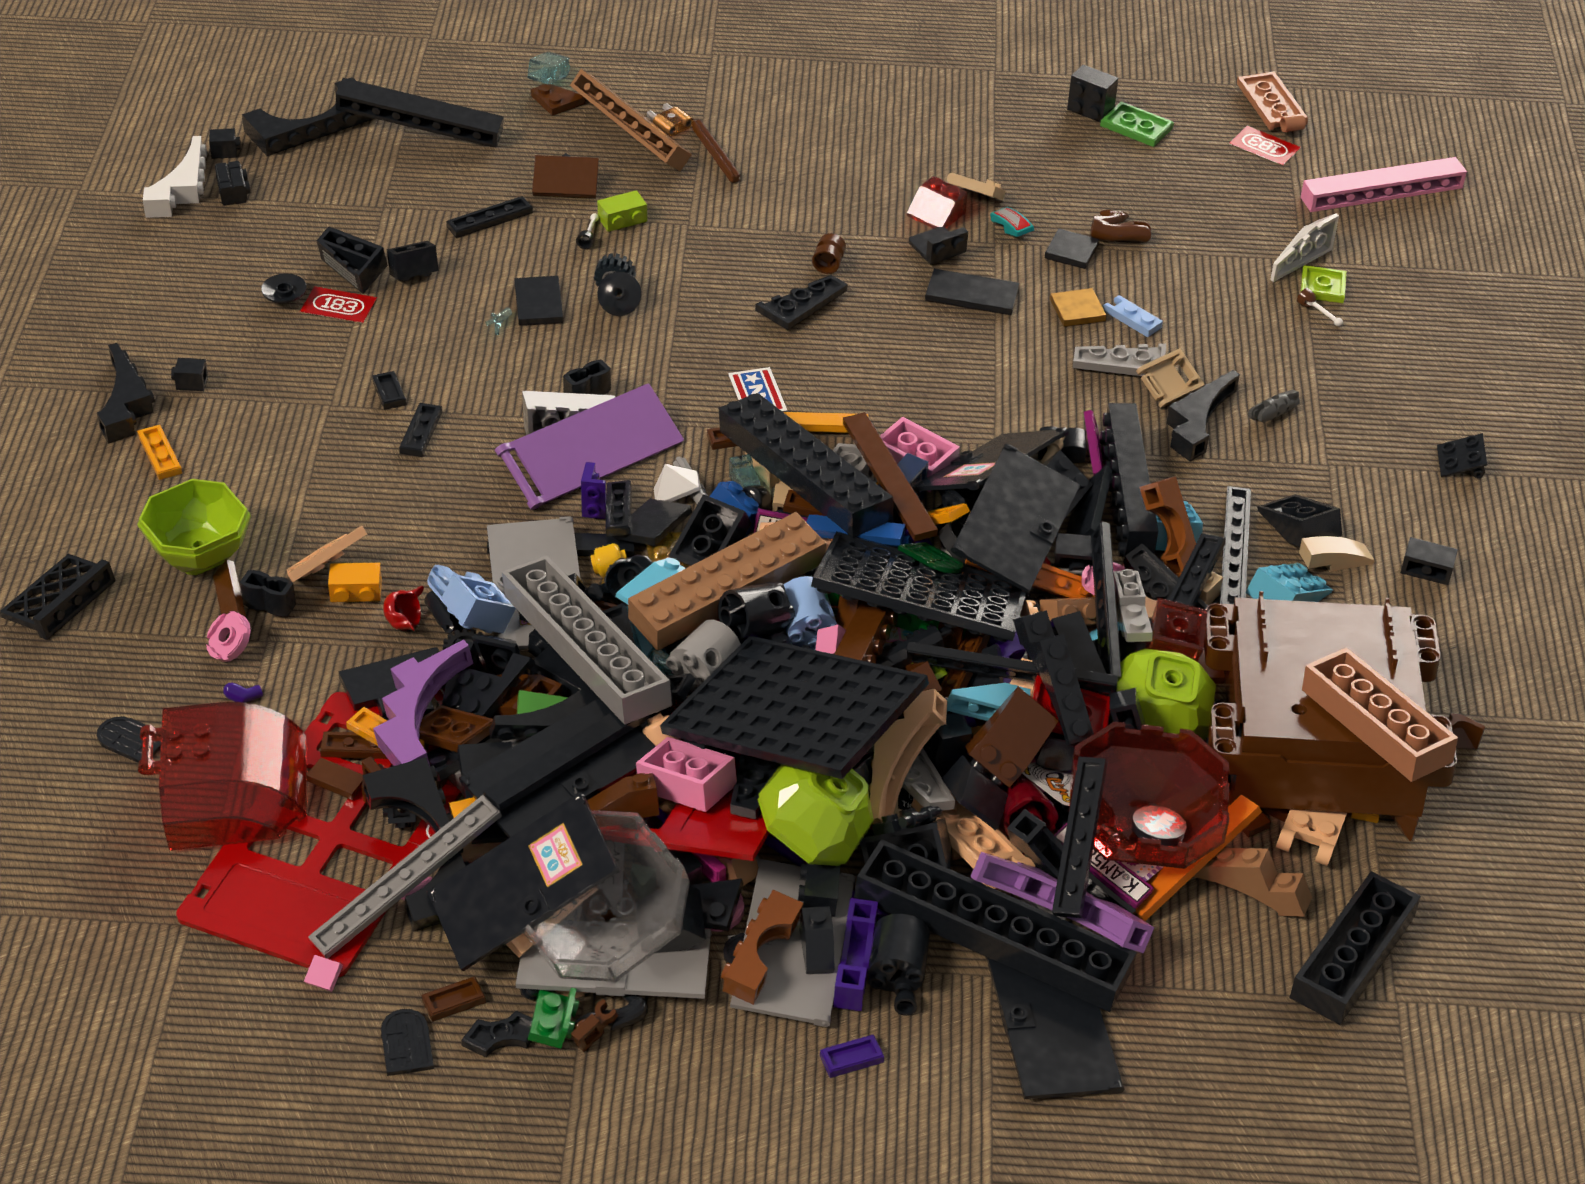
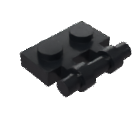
(908, 819)

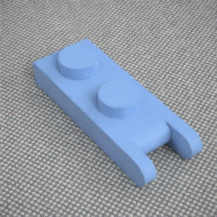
(1133, 316)

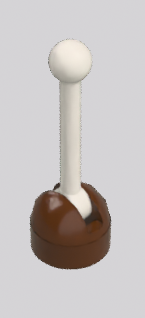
(1308, 298)

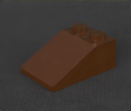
(1012, 736)

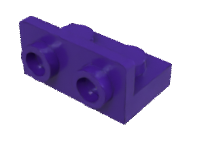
(593, 493)

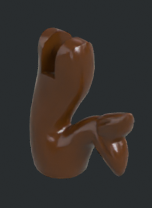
(1108, 228)

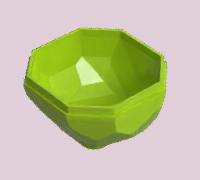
(195, 525)
(1166, 704)
(817, 813)

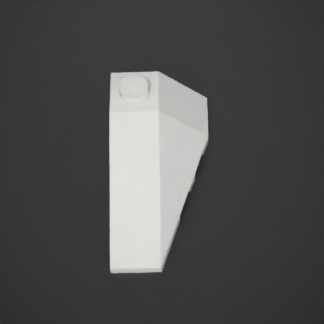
(1307, 246)

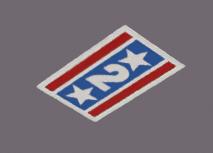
(760, 382)

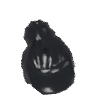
(618, 576)

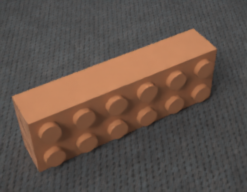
(1379, 714)

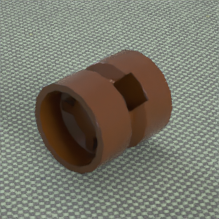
(829, 253)

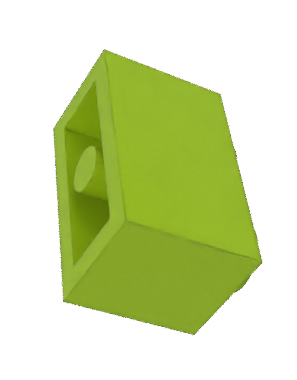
(622, 211)

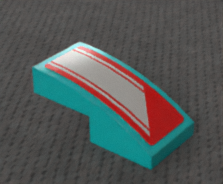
(1013, 221)

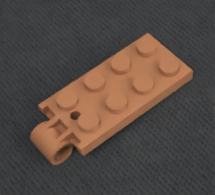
(1273, 101)

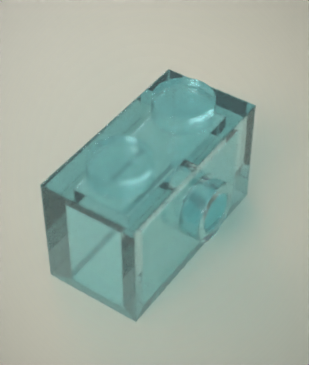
(548, 67)

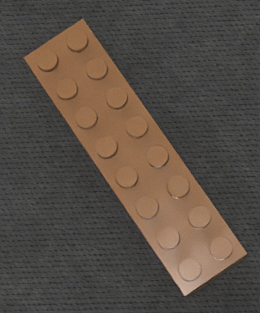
(693, 595)

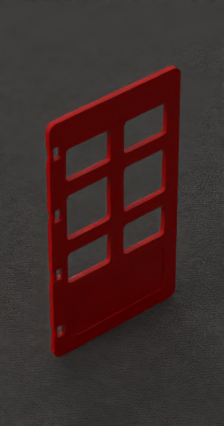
(281, 904)

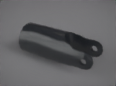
(441, 615)

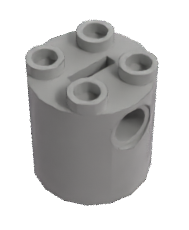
(703, 651)

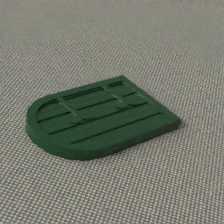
(932, 557)

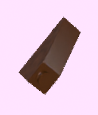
(630, 794)

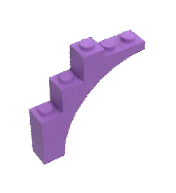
(415, 688)
(1040, 888)

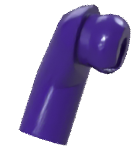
(240, 694)

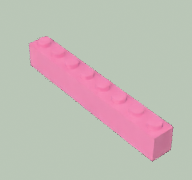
(1383, 184)

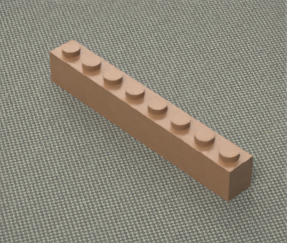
(631, 120)

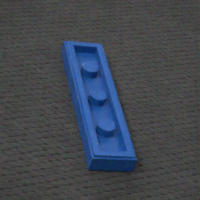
(886, 534)

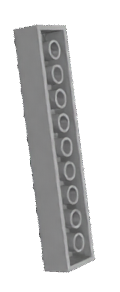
(587, 640)

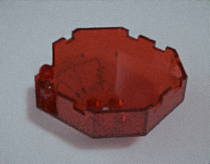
(1162, 771)

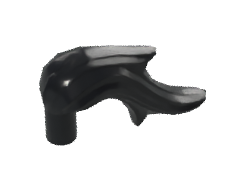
(627, 1015)

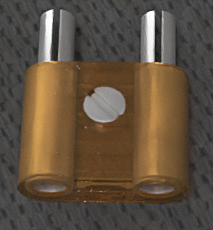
(671, 120)

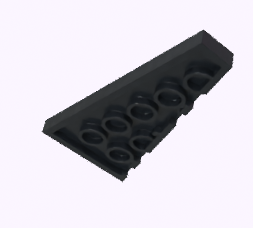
(751, 779)

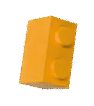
(355, 582)

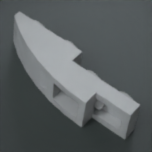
(1131, 606)

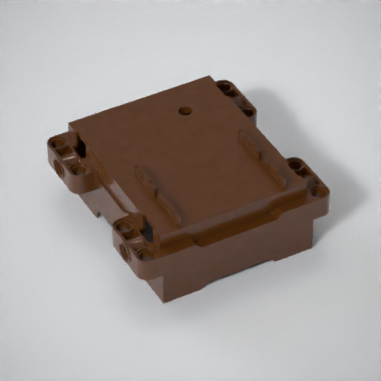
(1311, 756)

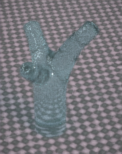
(499, 318)

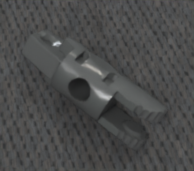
(1274, 406)

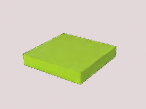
(1325, 283)

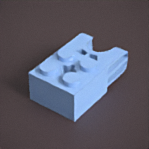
(471, 599)

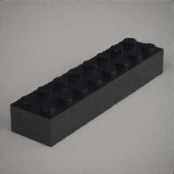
(1127, 459)

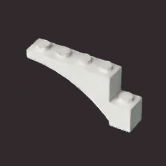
(180, 186)

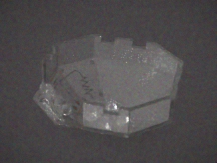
(644, 896)

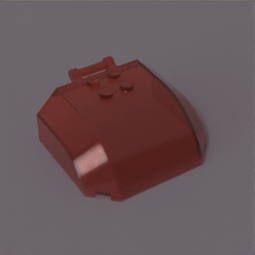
(226, 773)

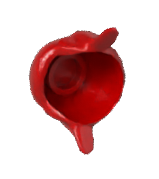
(403, 608)

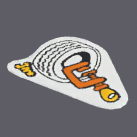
(1052, 781)

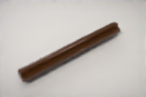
(716, 151)

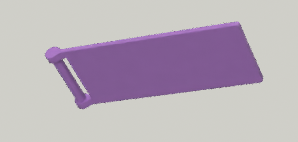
(606, 434)

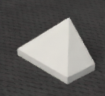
(676, 483)

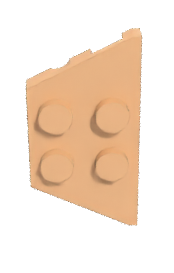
(328, 552)

